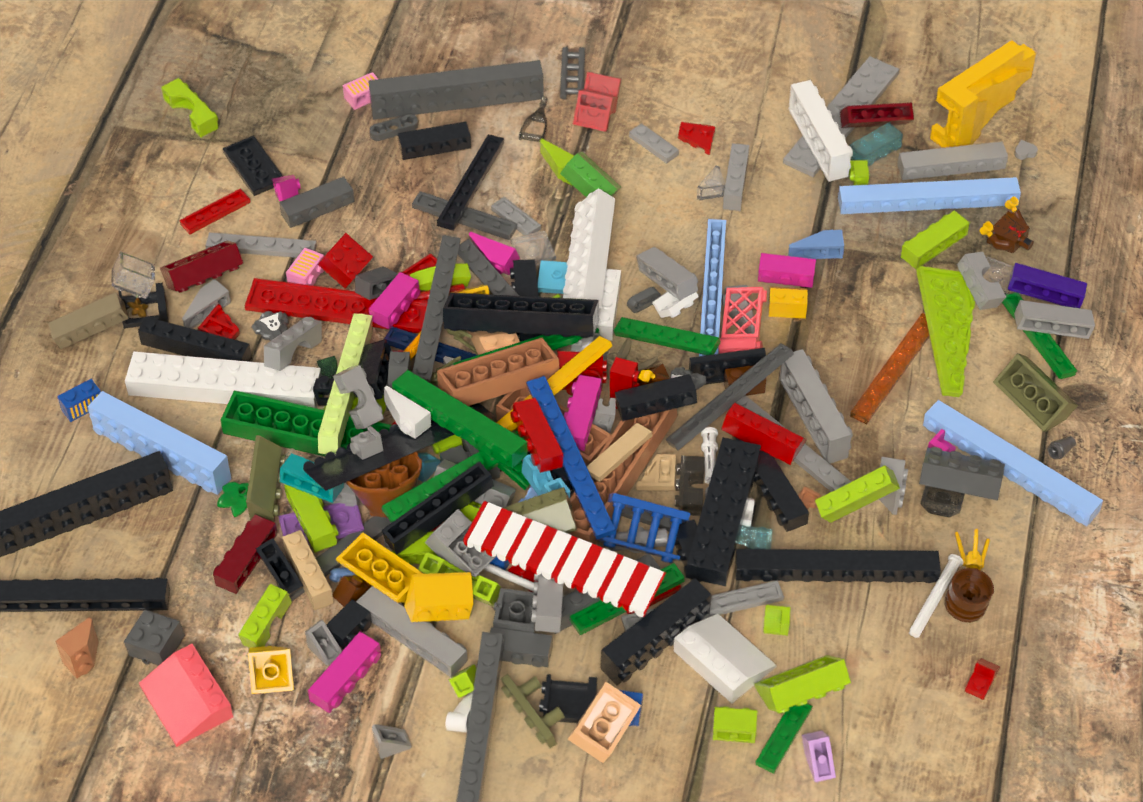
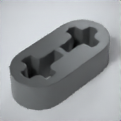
(643, 299)

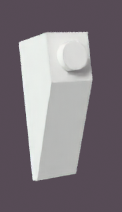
(408, 415)

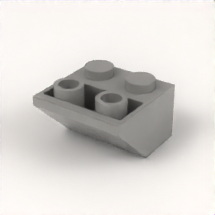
(895, 499)

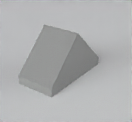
(322, 643)
(390, 740)

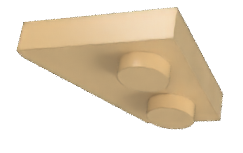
(659, 474)

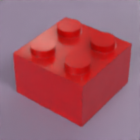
(345, 260)

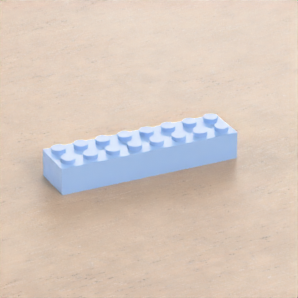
(148, 435)

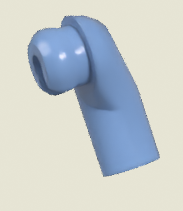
(336, 573)

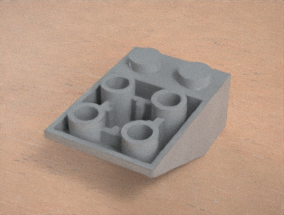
(449, 545)

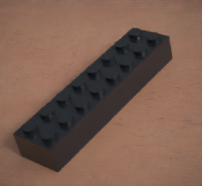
(521, 314)
(723, 512)

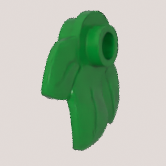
(233, 498)

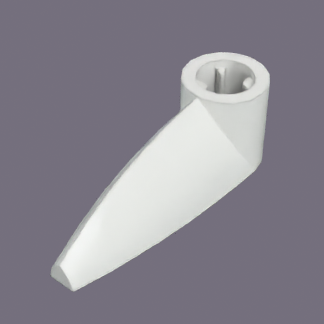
(459, 718)

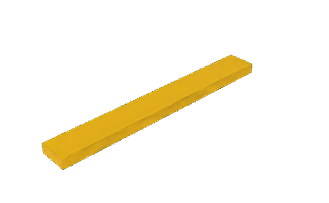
(568, 372)

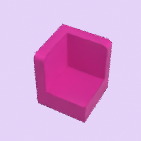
(938, 441)

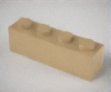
(307, 570)

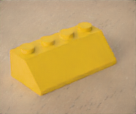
(378, 567)

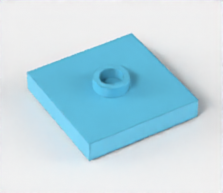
(552, 277)

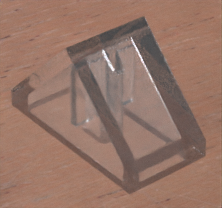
(712, 186)

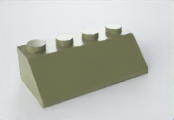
(1035, 393)
(265, 479)
(549, 509)

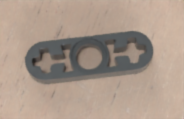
(380, 127)

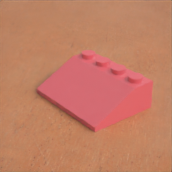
(186, 696)

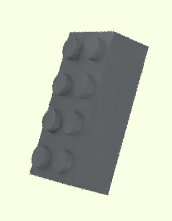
(962, 473)

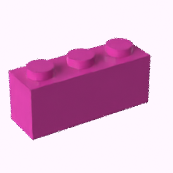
(786, 270)
(394, 300)

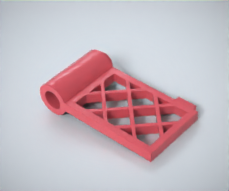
(743, 341)

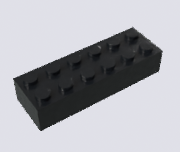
(655, 632)

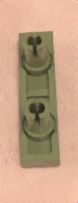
(520, 695)

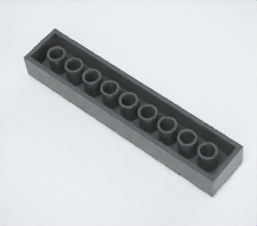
(456, 89)

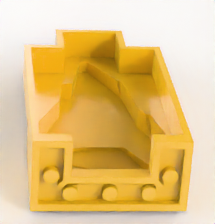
(981, 92)

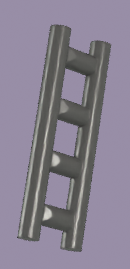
(580, 67)

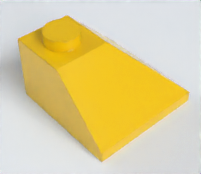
(270, 669)

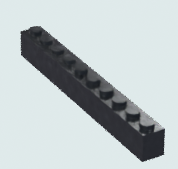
(837, 565)
(84, 595)

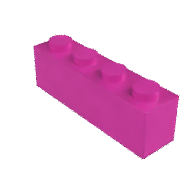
(583, 408)
(344, 672)

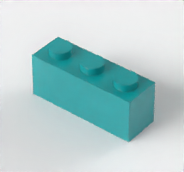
(294, 475)

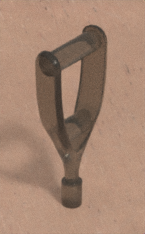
(537, 116)

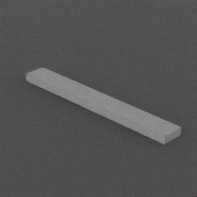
(730, 601)

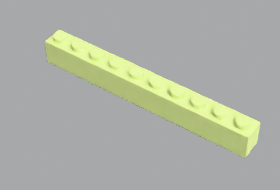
(338, 404)

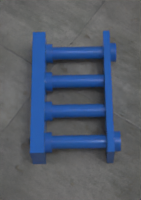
(657, 512)

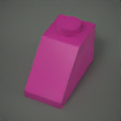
(286, 187)

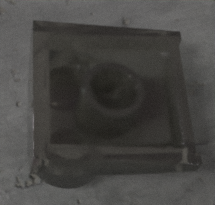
(942, 501)

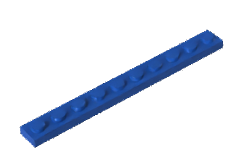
(572, 460)

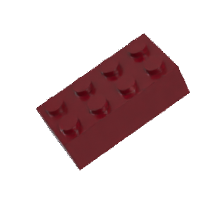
(201, 266)

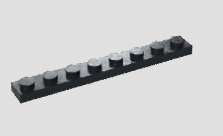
(470, 182)

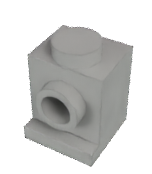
(366, 443)

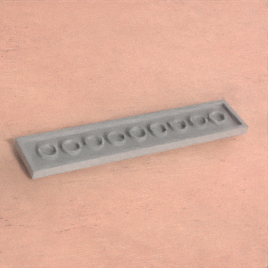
(862, 89)

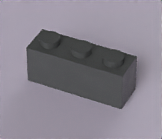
(525, 647)

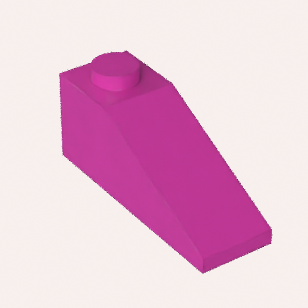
(496, 253)

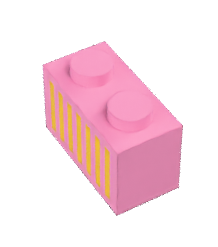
(357, 91)
(305, 268)

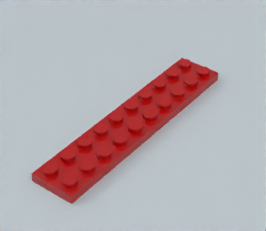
(323, 303)

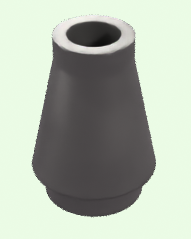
(1059, 448)

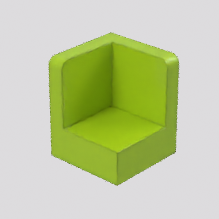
(776, 620)
(464, 681)

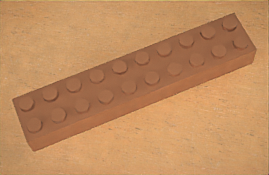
(626, 474)

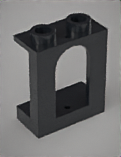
(153, 297)

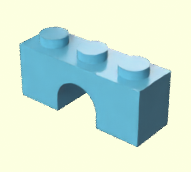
(543, 481)

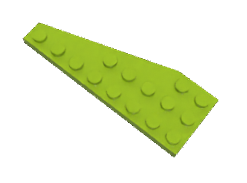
(949, 317)

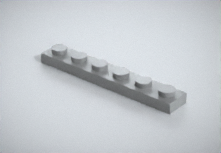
(263, 245)

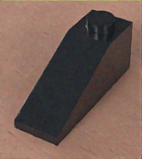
(279, 567)

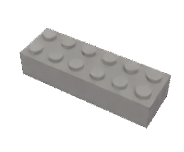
(816, 407)

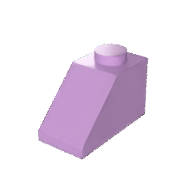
(819, 755)

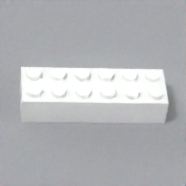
(820, 130)

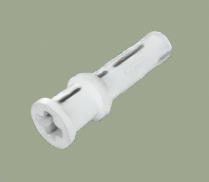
(709, 448)

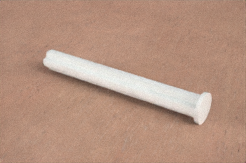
(935, 595)

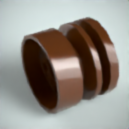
(969, 595)

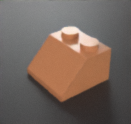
(79, 648)

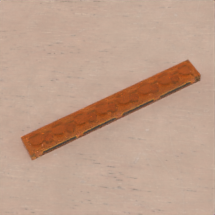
(891, 371)

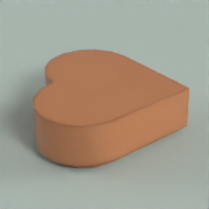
(808, 497)

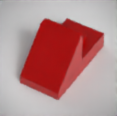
(982, 678)

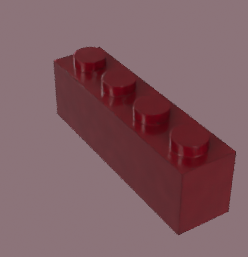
(876, 115)
(243, 556)

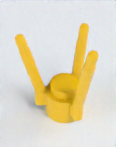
(973, 559)

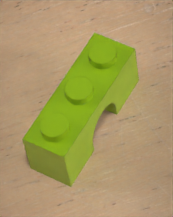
(271, 605)

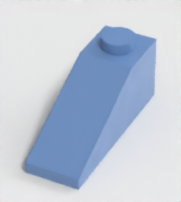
(821, 245)

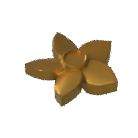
(138, 308)

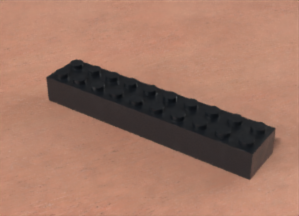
(83, 502)

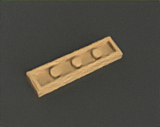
(619, 452)

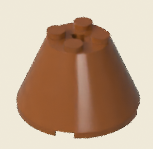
(386, 483)

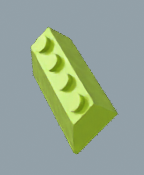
(803, 683)

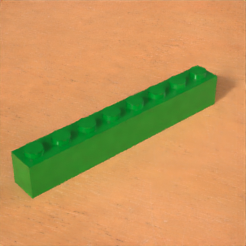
(463, 420)

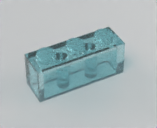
(877, 144)

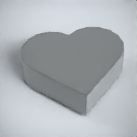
(1025, 149)

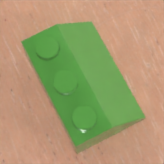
(588, 176)

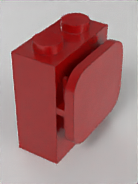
(597, 369)

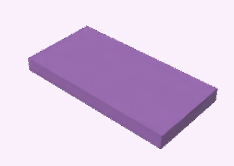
(346, 519)

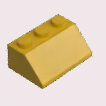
(439, 597)

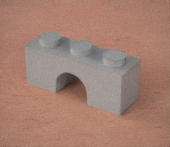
(985, 293)
(367, 410)

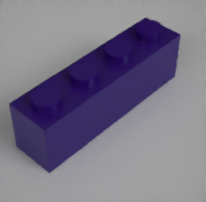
(1047, 286)

